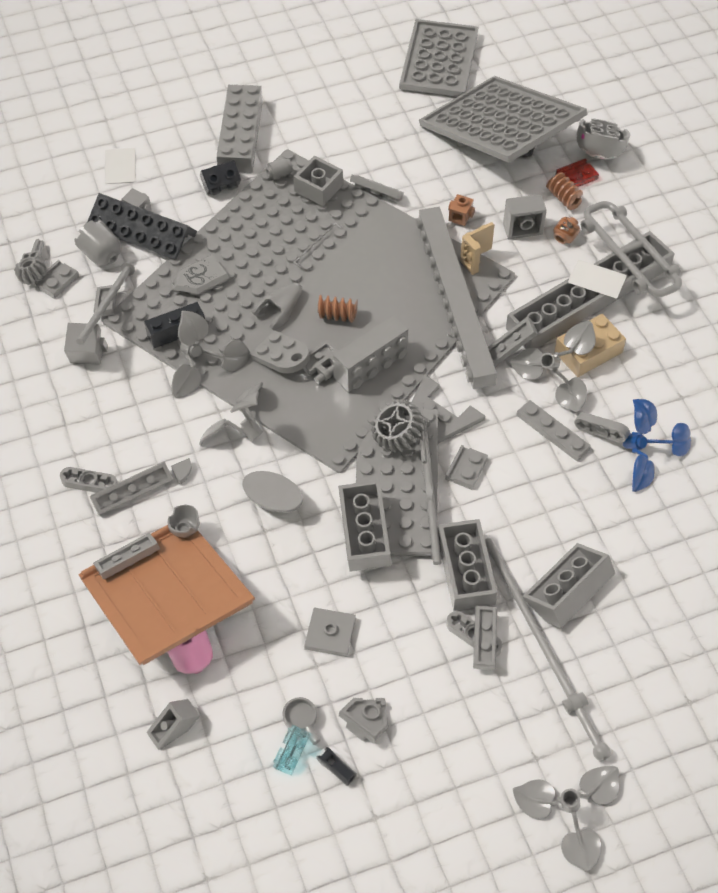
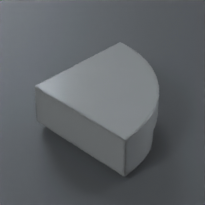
(182, 470)

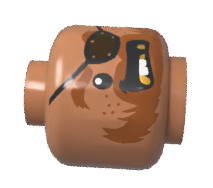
(566, 230)

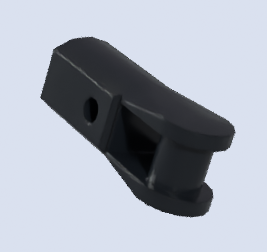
(338, 768)

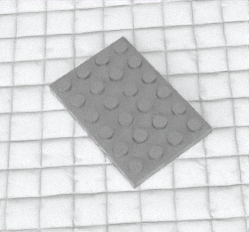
(439, 58)

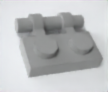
(319, 358)

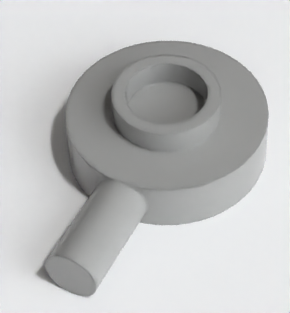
(302, 714)

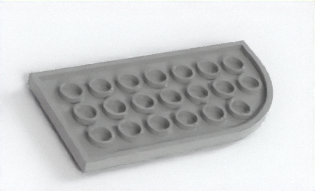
(402, 488)

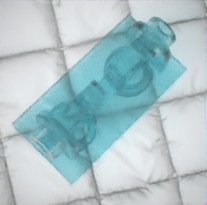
(289, 756)

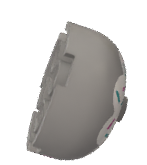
(601, 139)

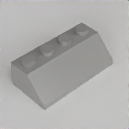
(570, 584)

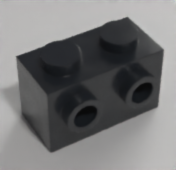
(220, 178)

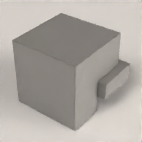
(92, 348)

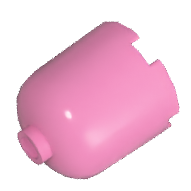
(192, 655)

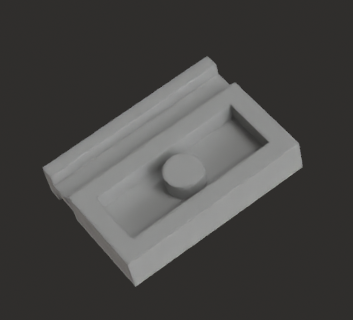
(57, 279)
(466, 467)

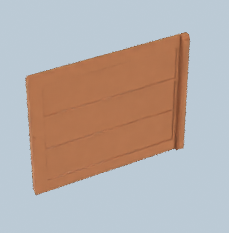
(168, 595)

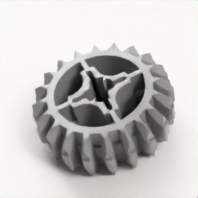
(401, 431)

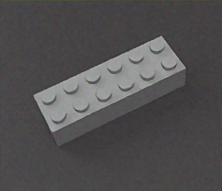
(240, 126)

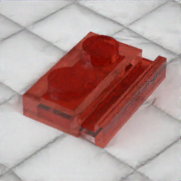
(579, 172)

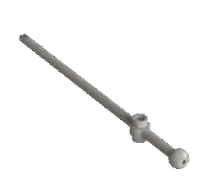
(574, 701)

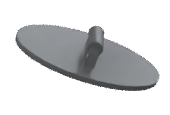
(272, 491)

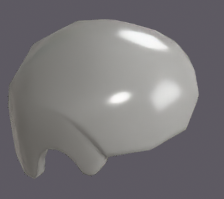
(183, 521)

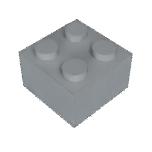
(318, 180)
(524, 216)

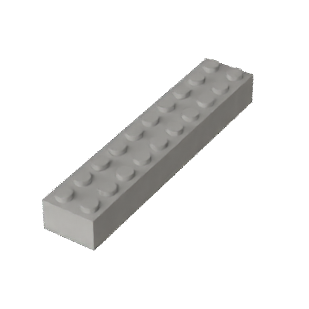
(571, 304)

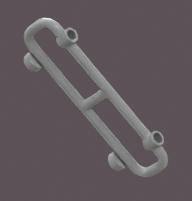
(641, 284)

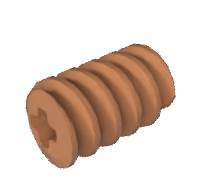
(565, 191)
(338, 309)

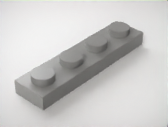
(553, 430)
(131, 488)

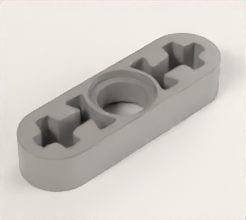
(593, 425)
(81, 475)
(457, 629)

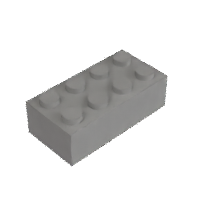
(370, 354)
(364, 525)
(467, 564)

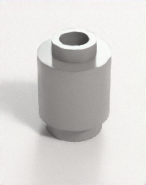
(279, 168)

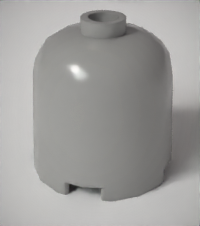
(98, 243)

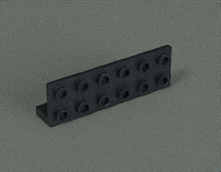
(141, 226)

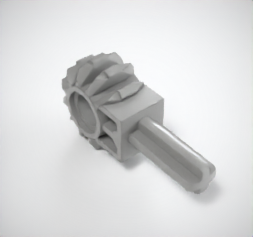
(32, 265)

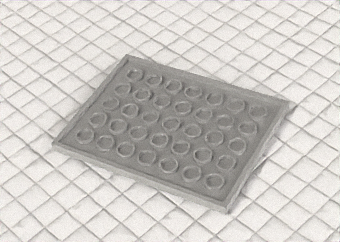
(503, 118)

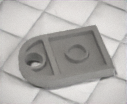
(280, 353)

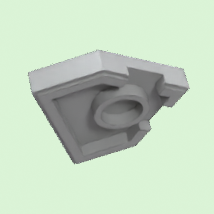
(365, 718)

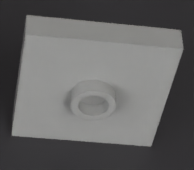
(330, 632)

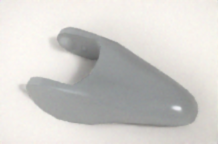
(283, 298)

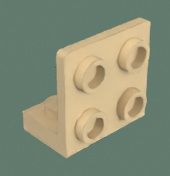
(474, 244)

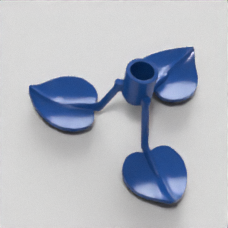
(644, 418)

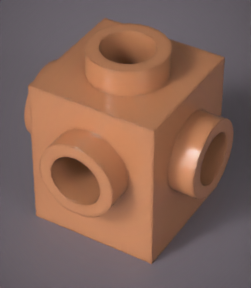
(461, 209)

